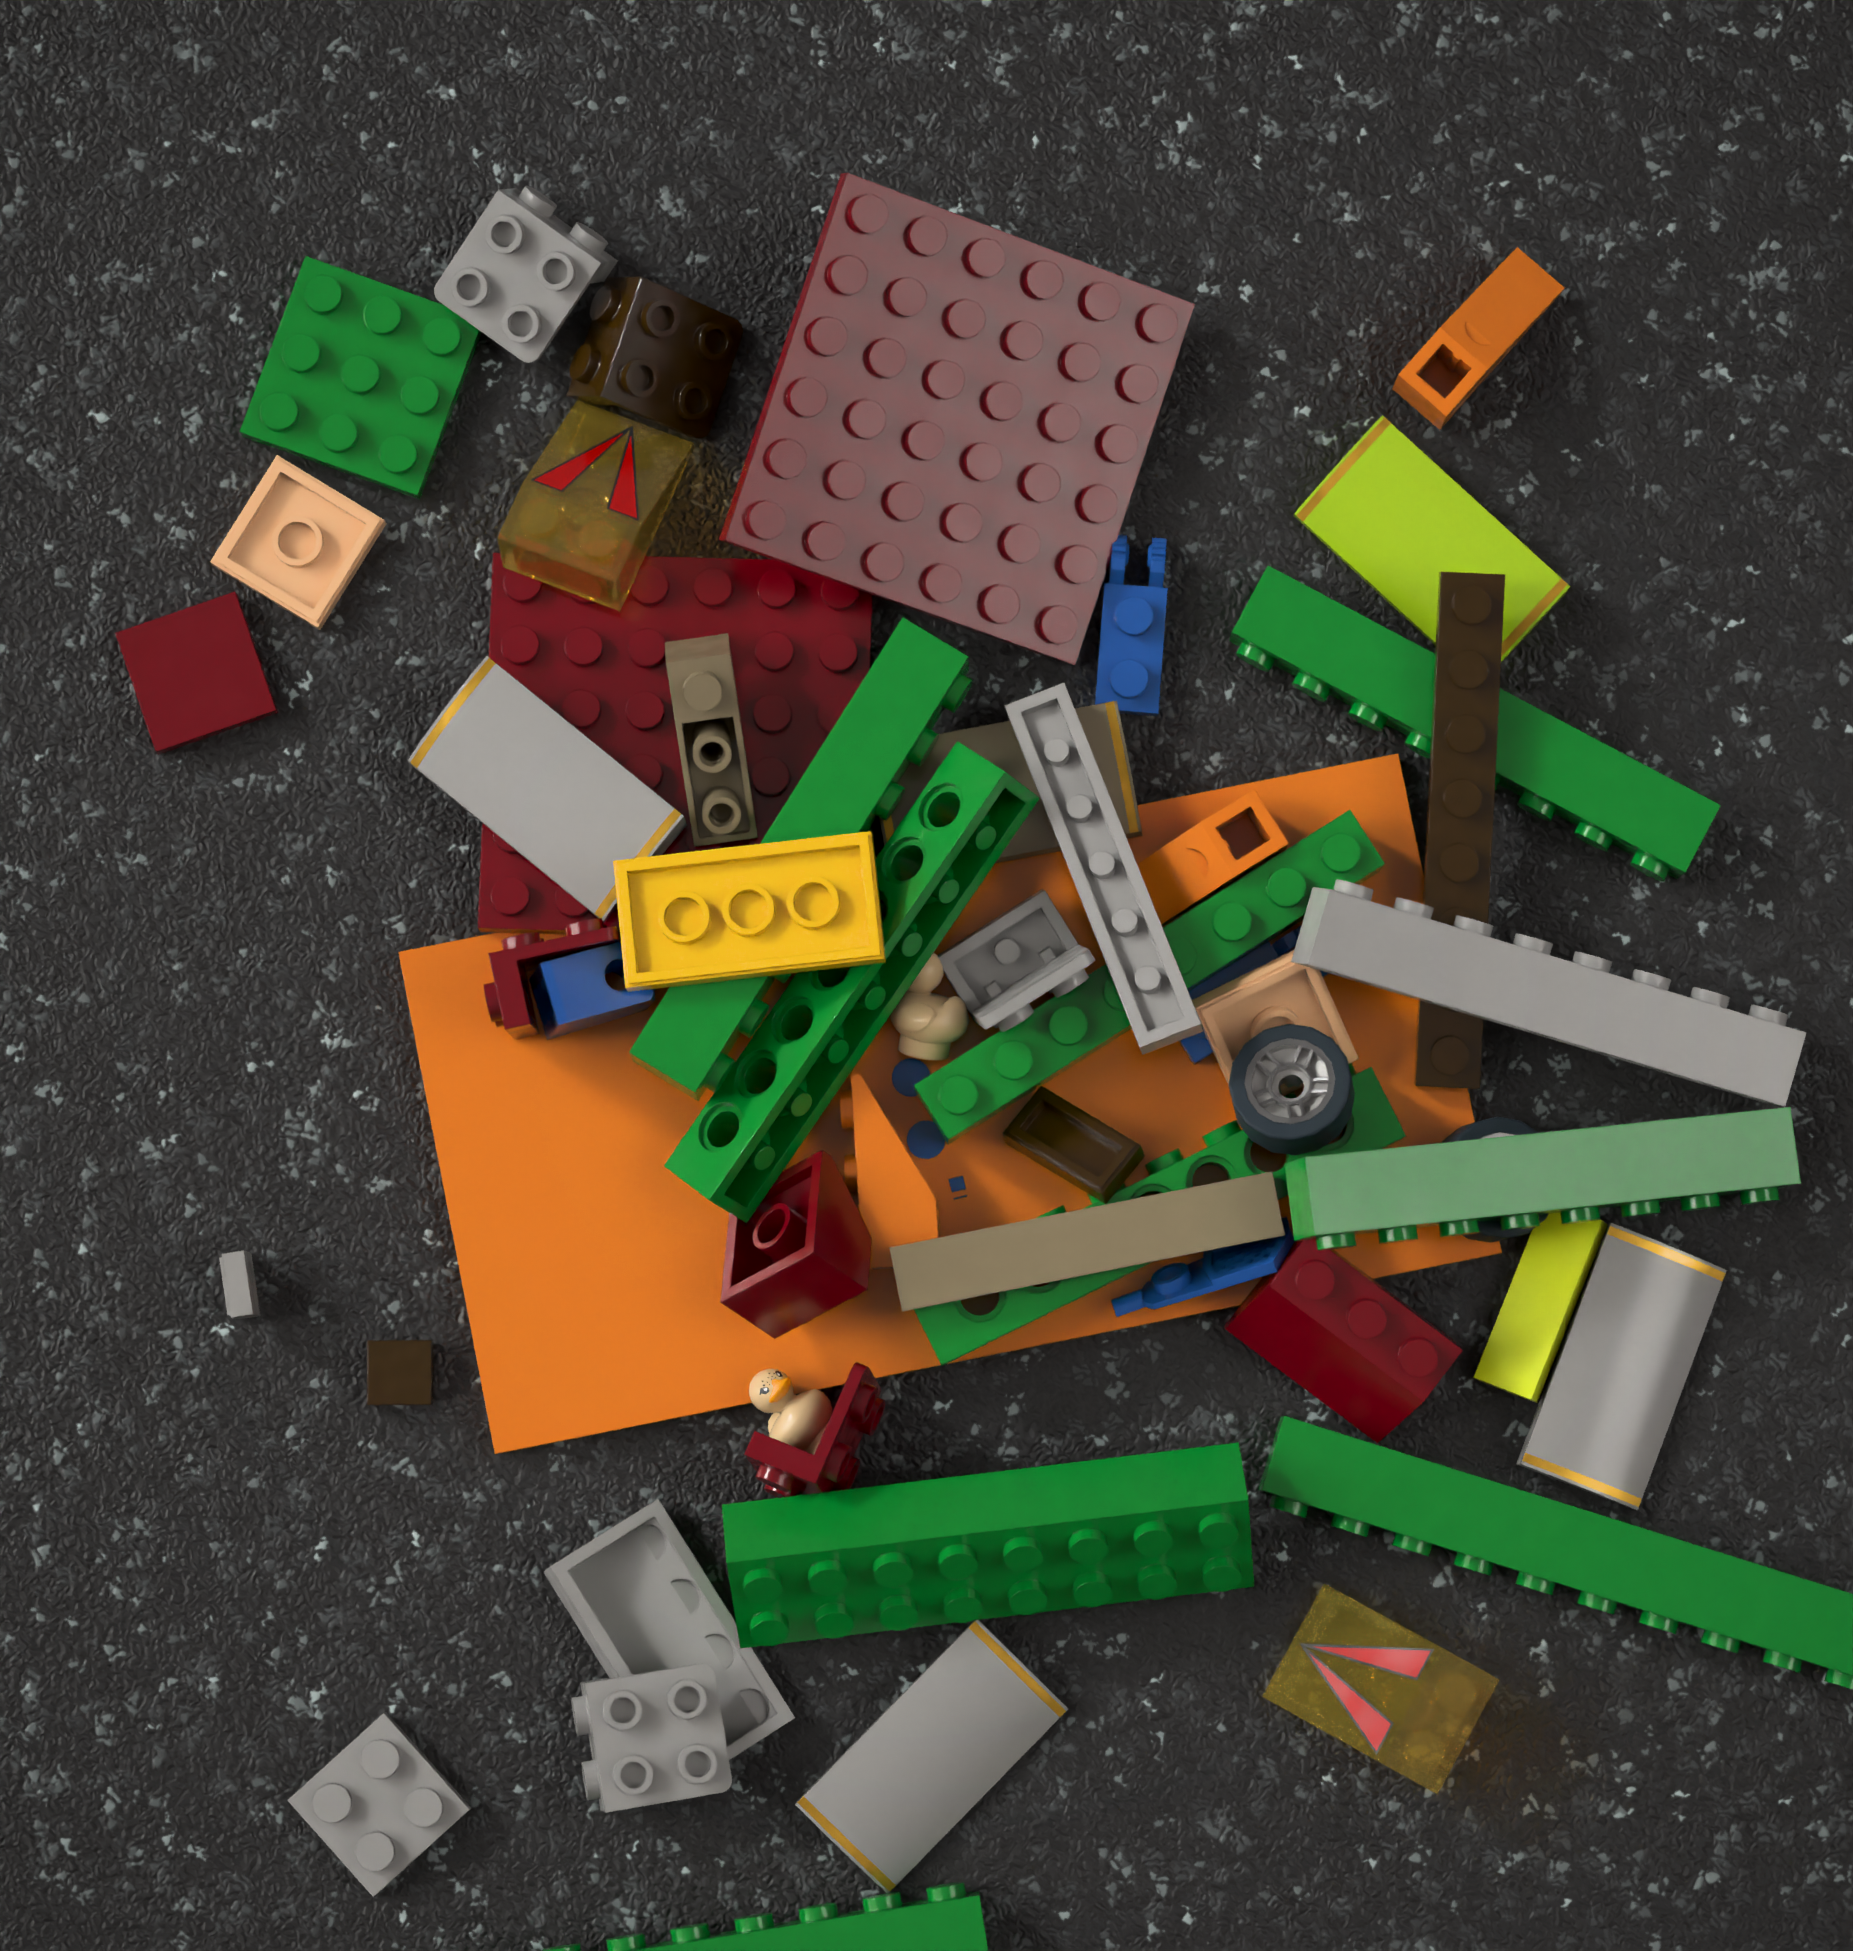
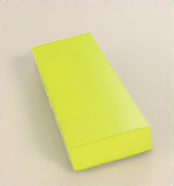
(1539, 1306)

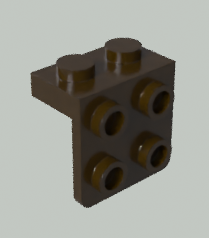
(655, 355)

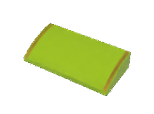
(1407, 520)

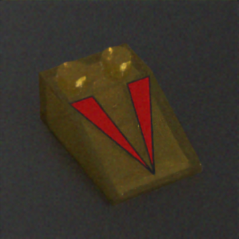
(593, 504)
(1380, 1688)

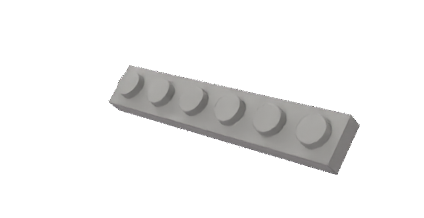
(1103, 869)

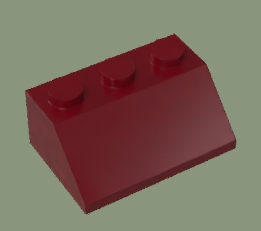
(1344, 1338)

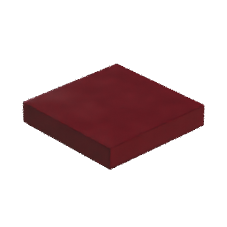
(196, 673)

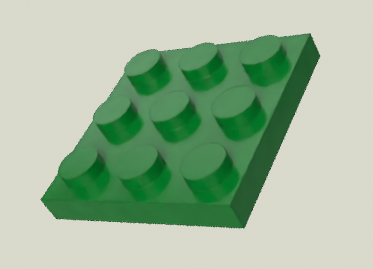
(361, 378)

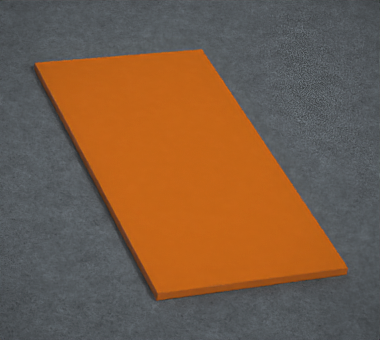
(605, 1270)

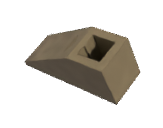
(710, 739)

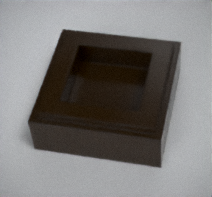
(399, 1372)

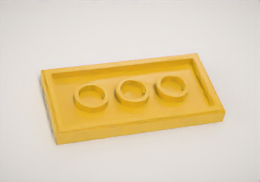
(749, 911)

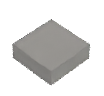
(239, 1285)

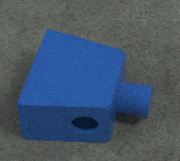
(575, 995)

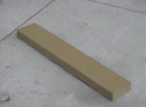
(1087, 1241)

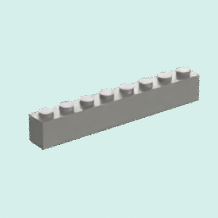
(1548, 995)

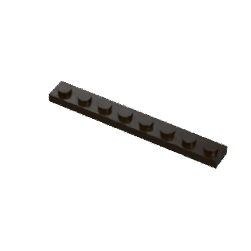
(1460, 801)

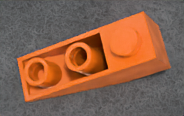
(1476, 338)
(1211, 856)
(890, 1187)

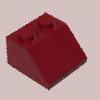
(797, 1250)

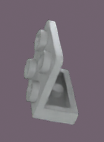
(522, 272)
(1015, 963)
(653, 1737)

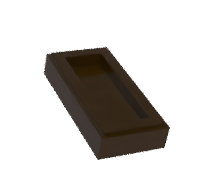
(1073, 1144)

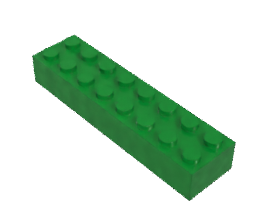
(988, 1545)

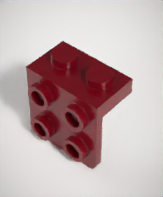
(510, 995)
(833, 1466)

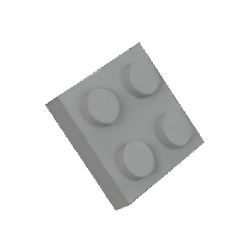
(379, 1804)

